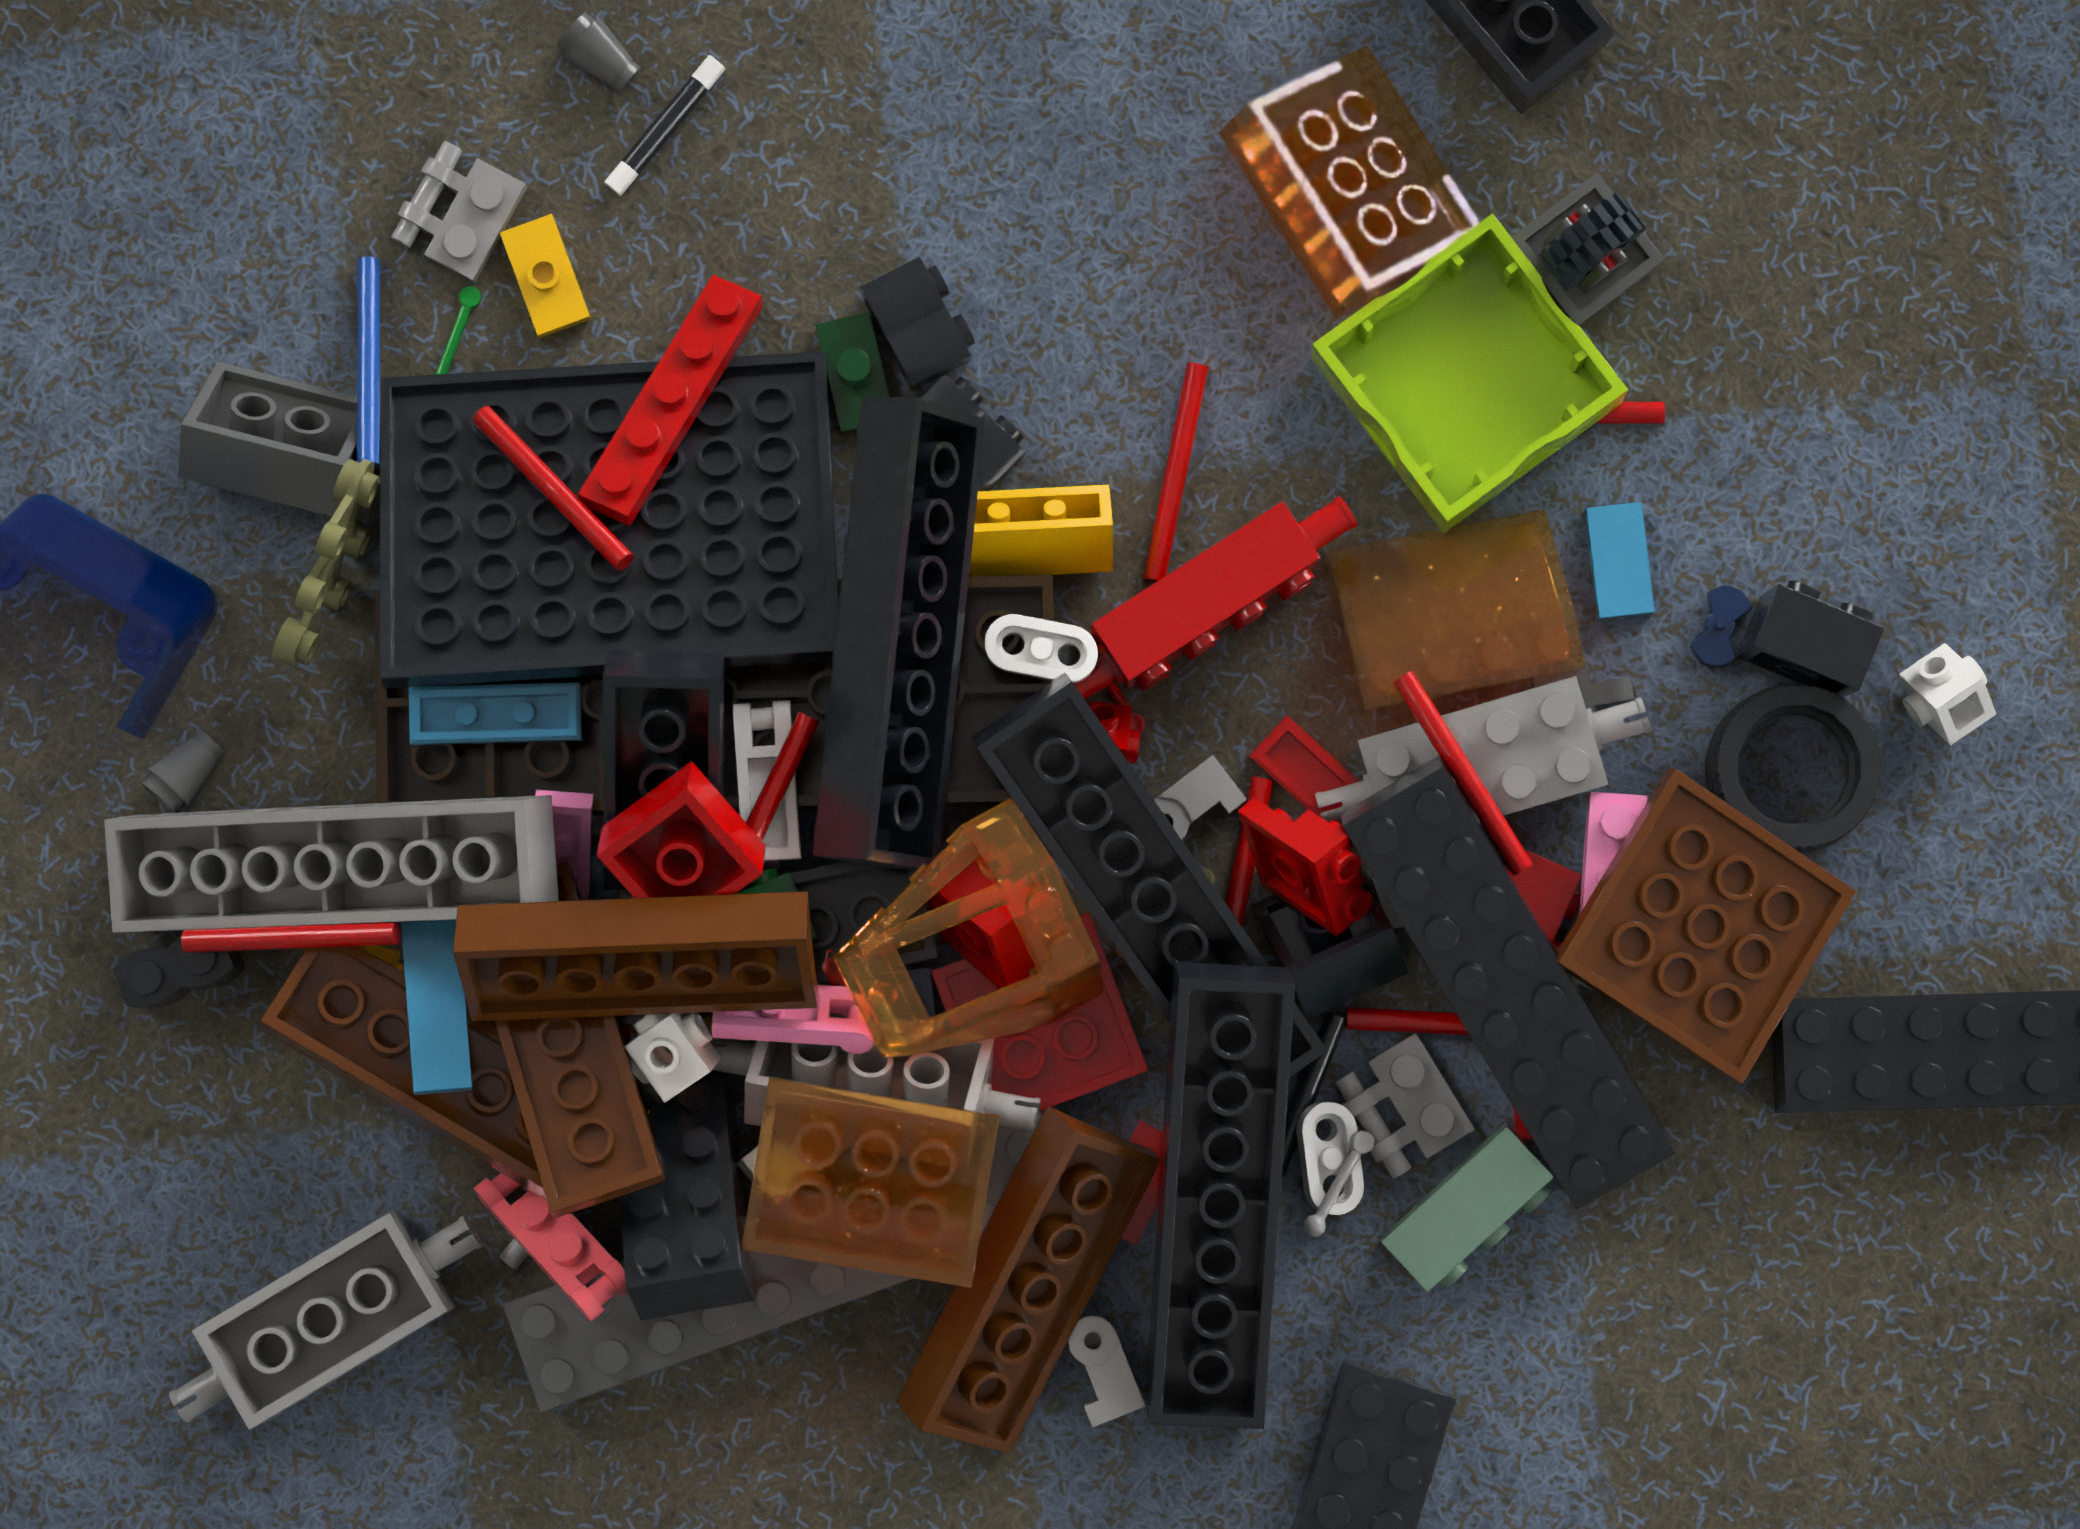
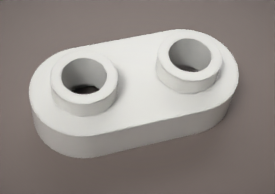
(1041, 648)
(1326, 1156)

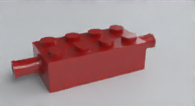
(1210, 593)

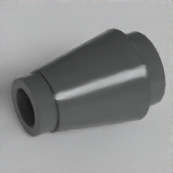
(598, 52)
(182, 772)

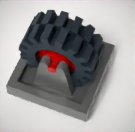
(1588, 249)

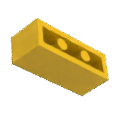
(1043, 531)

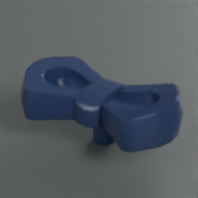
(1714, 644)

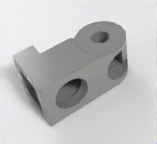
(1198, 794)
(1099, 1348)

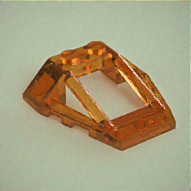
(1031, 886)

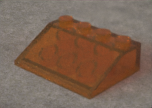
(1348, 179)
(1456, 609)
(870, 1182)

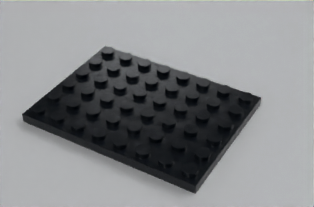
(505, 588)

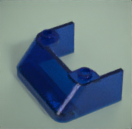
(163, 602)

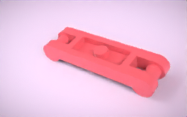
(557, 1245)

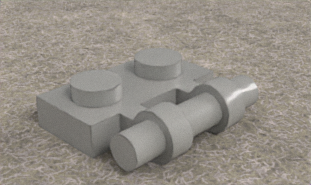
(474, 219)
(1420, 1098)

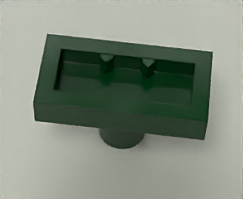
(852, 366)

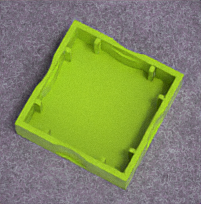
(1468, 374)

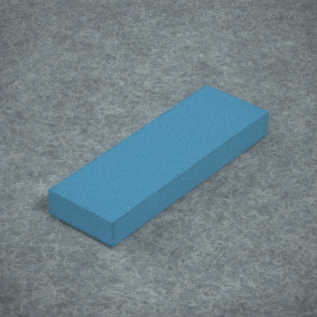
(495, 713)
(435, 1008)

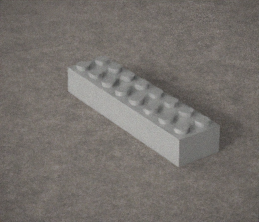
(328, 863)

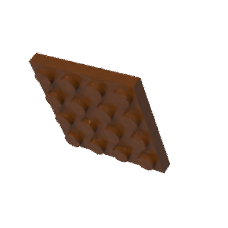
(1704, 926)

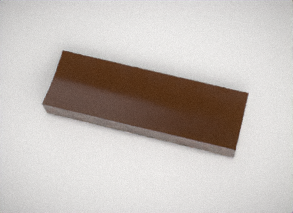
(636, 956)
(353, 1021)
(1028, 1282)

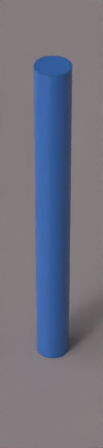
(368, 360)

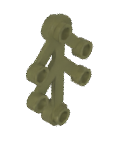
(324, 586)

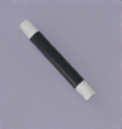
(664, 125)

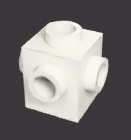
(1945, 683)
(671, 1051)

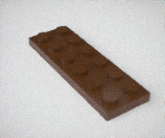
(580, 1102)

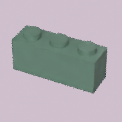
(1469, 1209)

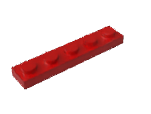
(670, 400)

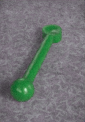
(469, 298)

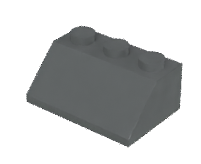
(269, 438)

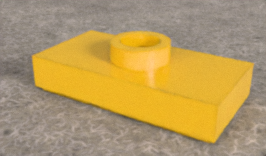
(545, 276)

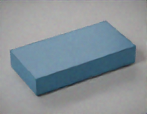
(1619, 561)

